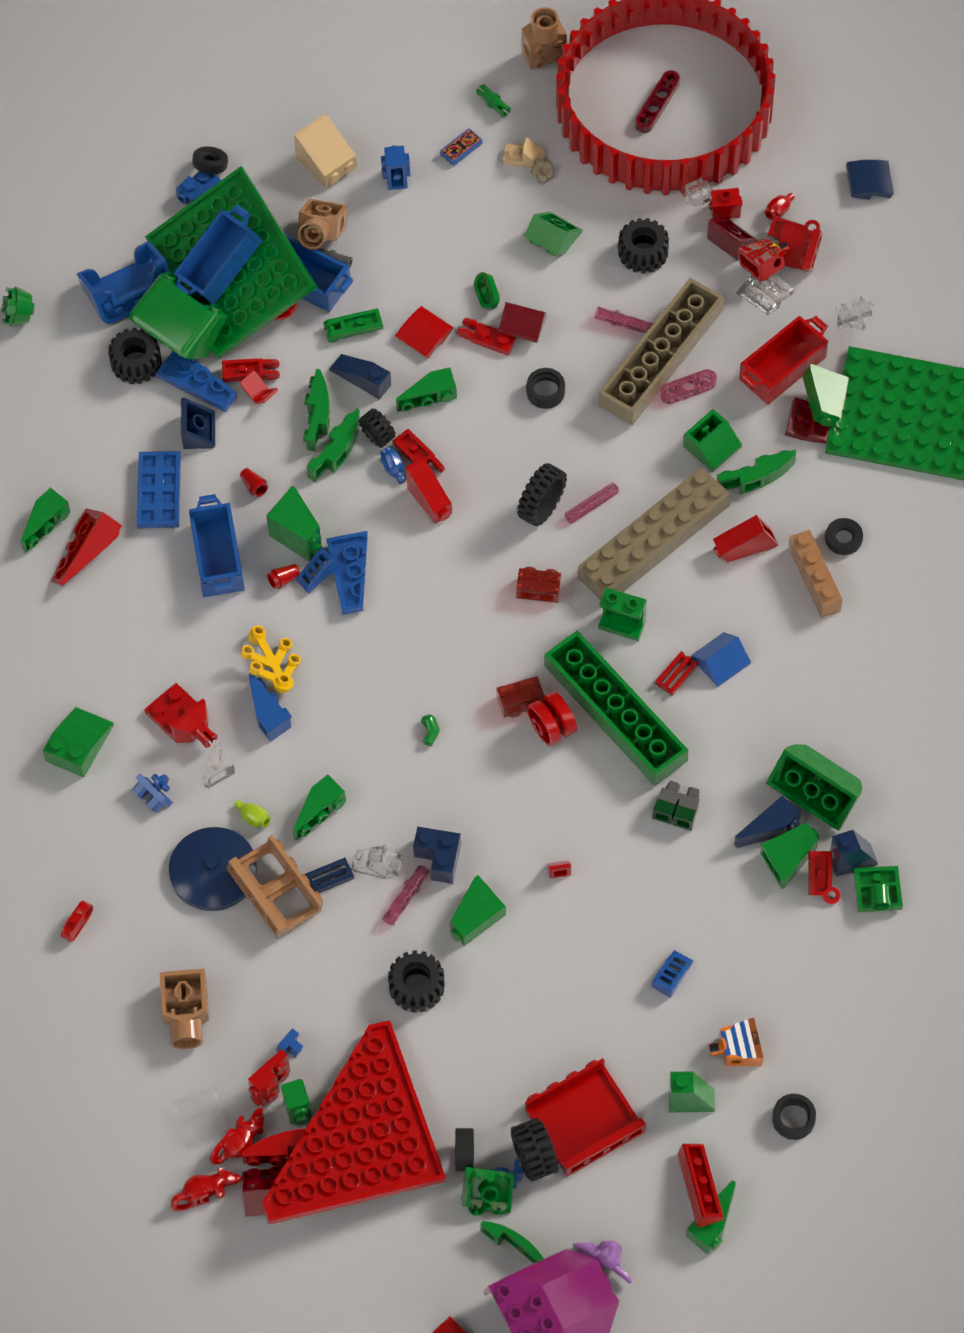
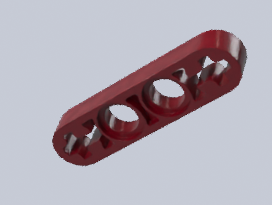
(657, 101)

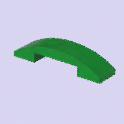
(498, 1233)

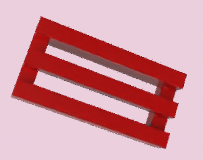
(686, 660)

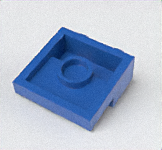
(195, 186)

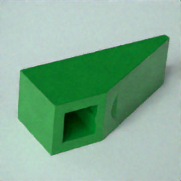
(431, 389)
(45, 515)
(320, 802)

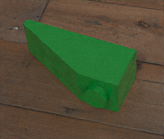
(711, 1235)

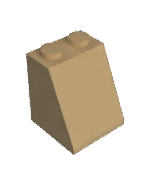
(324, 151)

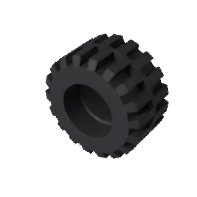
(643, 232)
(136, 369)
(416, 964)
(534, 1149)

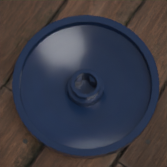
(200, 868)

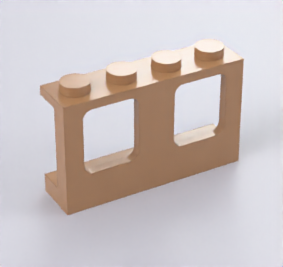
(263, 896)

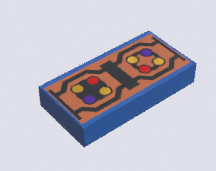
(461, 147)

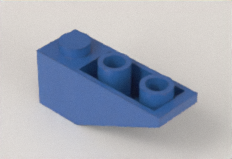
(270, 716)

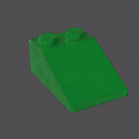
(77, 741)

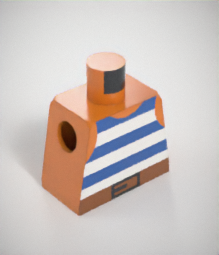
(738, 1045)

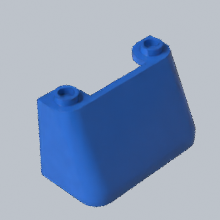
(121, 290)

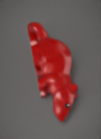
(238, 1139)
(201, 1187)

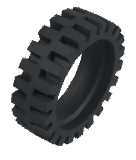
(542, 494)

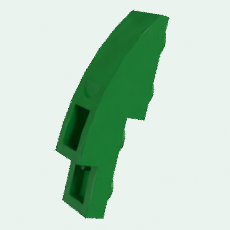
(318, 410)
(341, 444)
(765, 471)

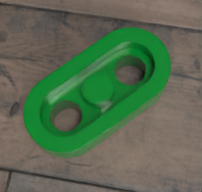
(486, 291)

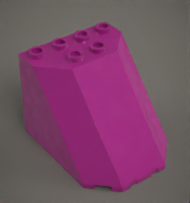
(557, 1296)

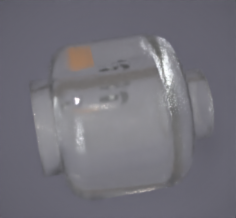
(697, 192)

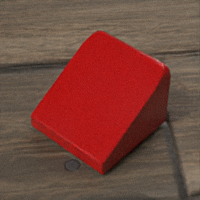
(559, 869)

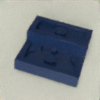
(869, 179)

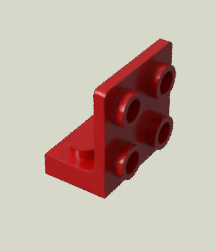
(802, 245)

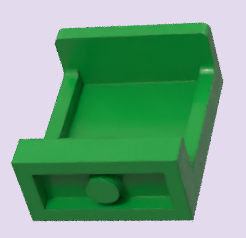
(622, 614)

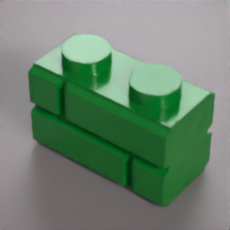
(296, 1102)

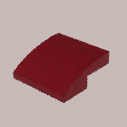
(802, 426)

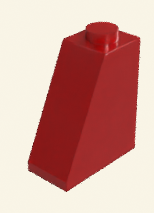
(428, 491)
(745, 540)

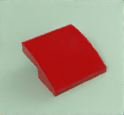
(424, 331)

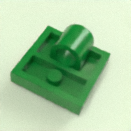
(878, 889)

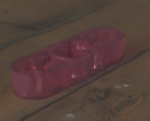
(684, 394)

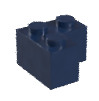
(442, 848)

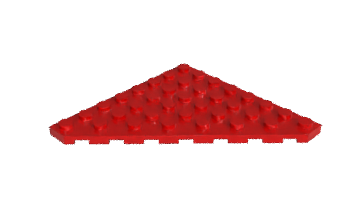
(362, 1140)

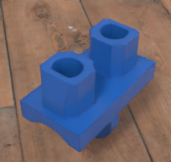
(145, 786)

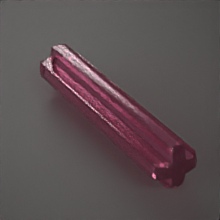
(591, 502)

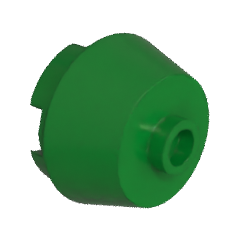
(17, 307)

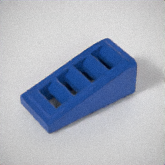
(314, 563)
(664, 987)

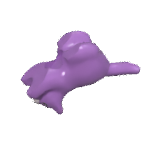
(607, 1254)

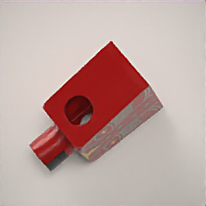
(763, 258)

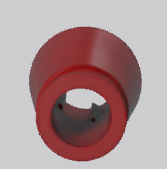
(255, 484)
(281, 576)

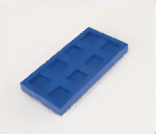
(159, 489)

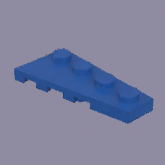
(196, 381)
(351, 555)

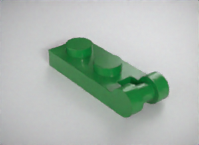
(353, 324)

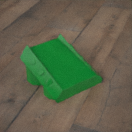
(487, 1191)

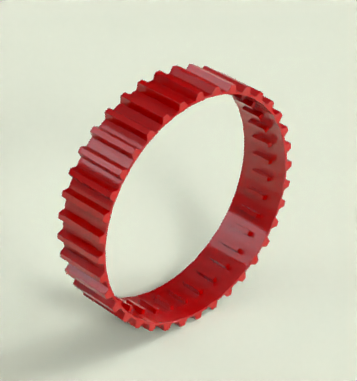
(653, 173)

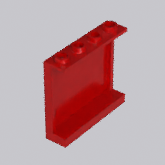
(585, 1116)

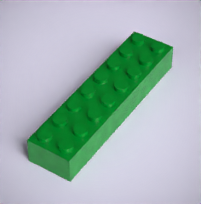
(616, 707)

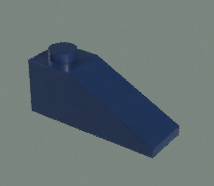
(363, 374)
(771, 823)

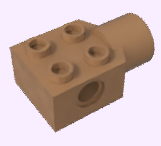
(543, 38)
(321, 222)
(184, 1006)

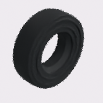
(213, 153)
(848, 525)

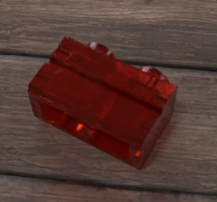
(538, 584)
(516, 696)

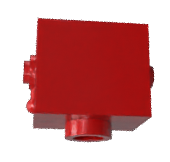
(725, 203)

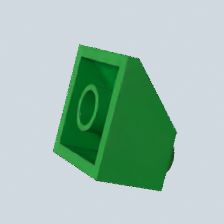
(552, 233)

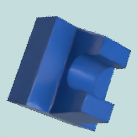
(290, 1043)

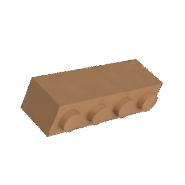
(815, 573)

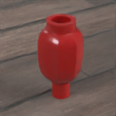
(778, 206)

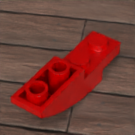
(273, 1149)

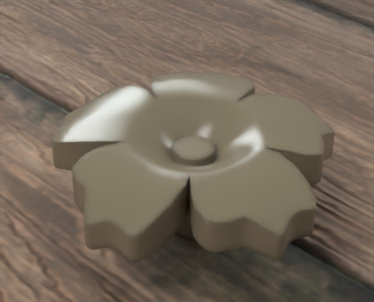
(543, 170)

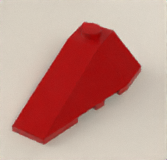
(92, 535)

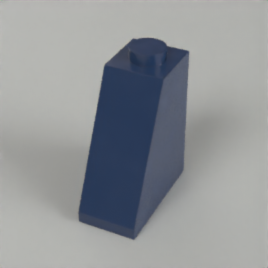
(851, 852)

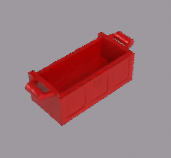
(784, 358)

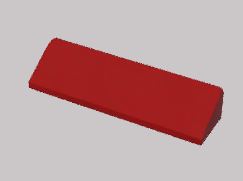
(700, 1184)

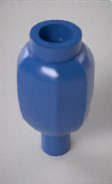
(393, 464)

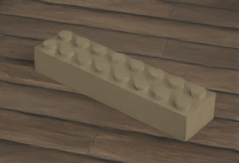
(661, 351)
(655, 534)

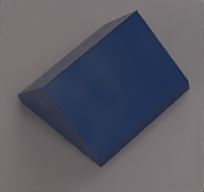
(197, 425)

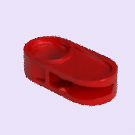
(77, 921)

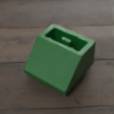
(711, 440)

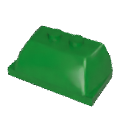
(816, 784)

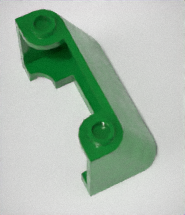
(178, 318)

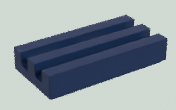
(332, 883)

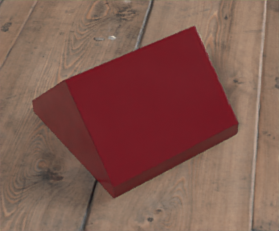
(728, 236)
(522, 322)

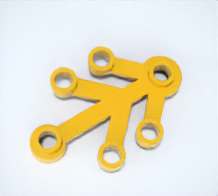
(281, 680)

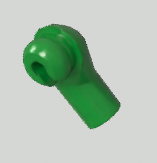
(433, 729)

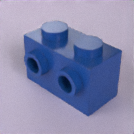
(395, 167)

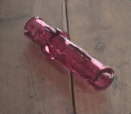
(623, 320)
(410, 888)

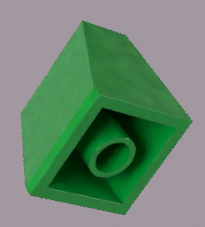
(294, 525)

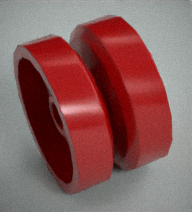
(551, 718)

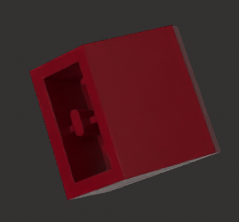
(255, 1186)

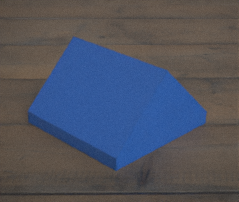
(722, 658)

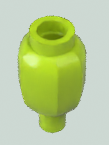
(253, 814)

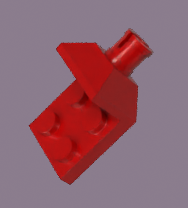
(181, 716)

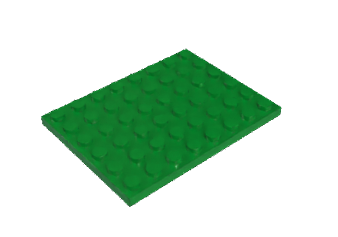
(269, 279)
(901, 414)

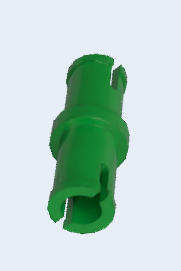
(493, 100)

